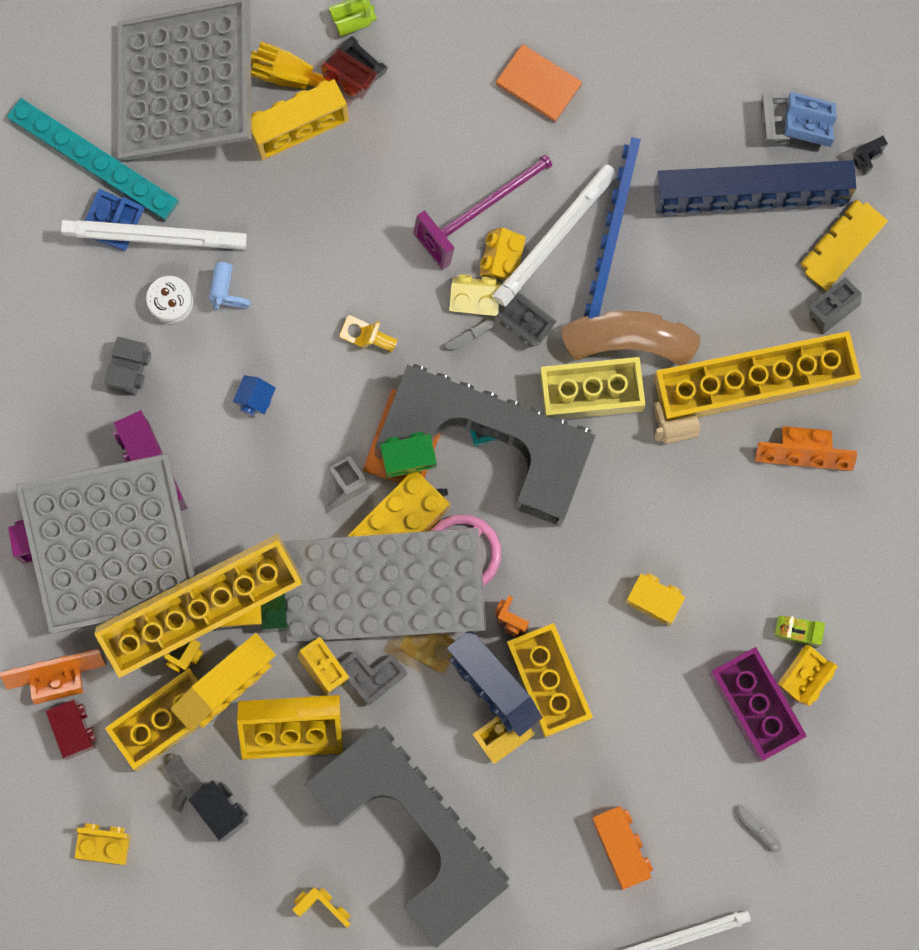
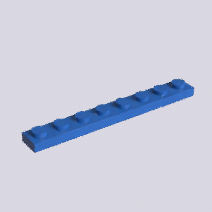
(613, 221)

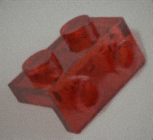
(349, 74)

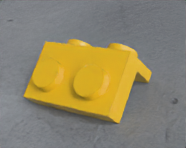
(502, 253)
(190, 656)
(807, 676)

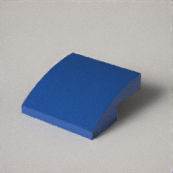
(113, 209)

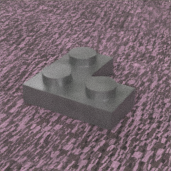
(372, 682)

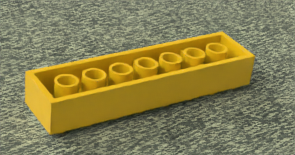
(757, 377)
(198, 605)

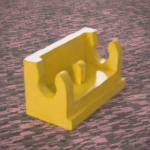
(322, 666)

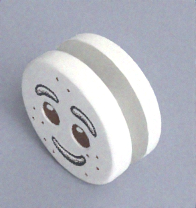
(169, 300)

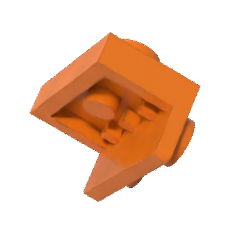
(512, 623)

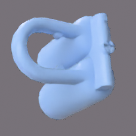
(220, 288)

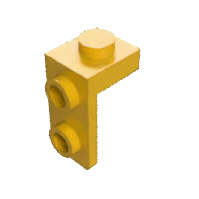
(305, 901)

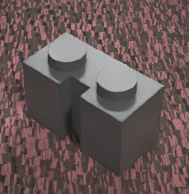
(127, 366)

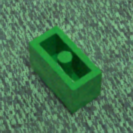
(408, 454)

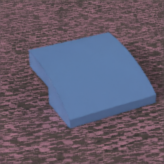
(810, 119)

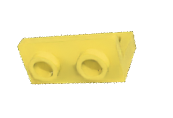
(474, 295)

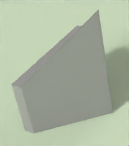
(344, 483)

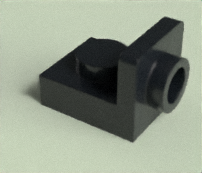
(869, 150)

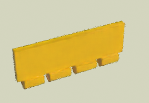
(849, 242)

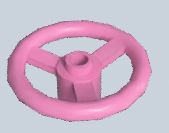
(483, 528)

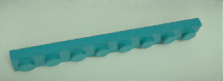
(93, 159)

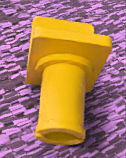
(368, 335)

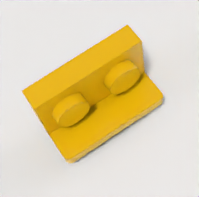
(102, 845)

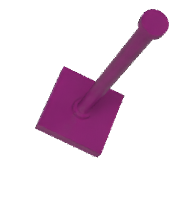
(436, 240)

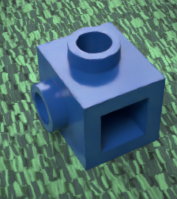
(254, 395)

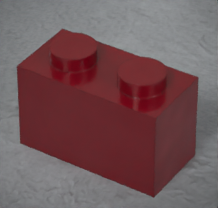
(71, 729)

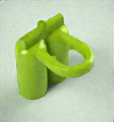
(352, 15)

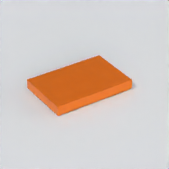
(539, 83)

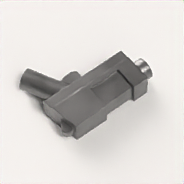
(186, 780)

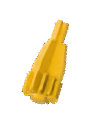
(282, 68)

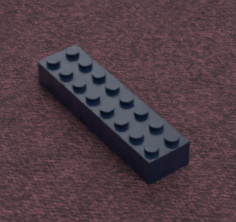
(754, 187)

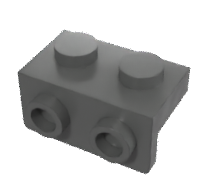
(526, 319)

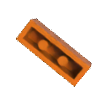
(622, 847)

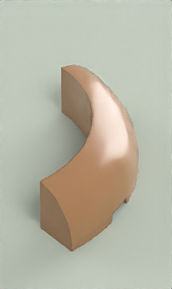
(631, 331)

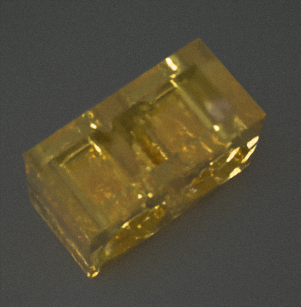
(426, 653)

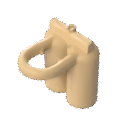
(675, 430)

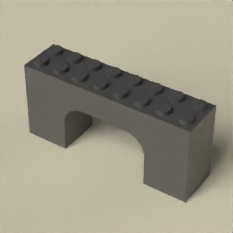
(550, 446)
(377, 770)

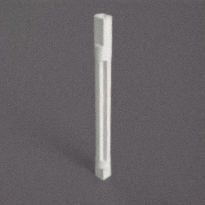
(585, 199)
(154, 234)

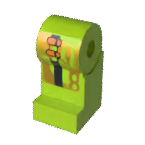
(800, 630)

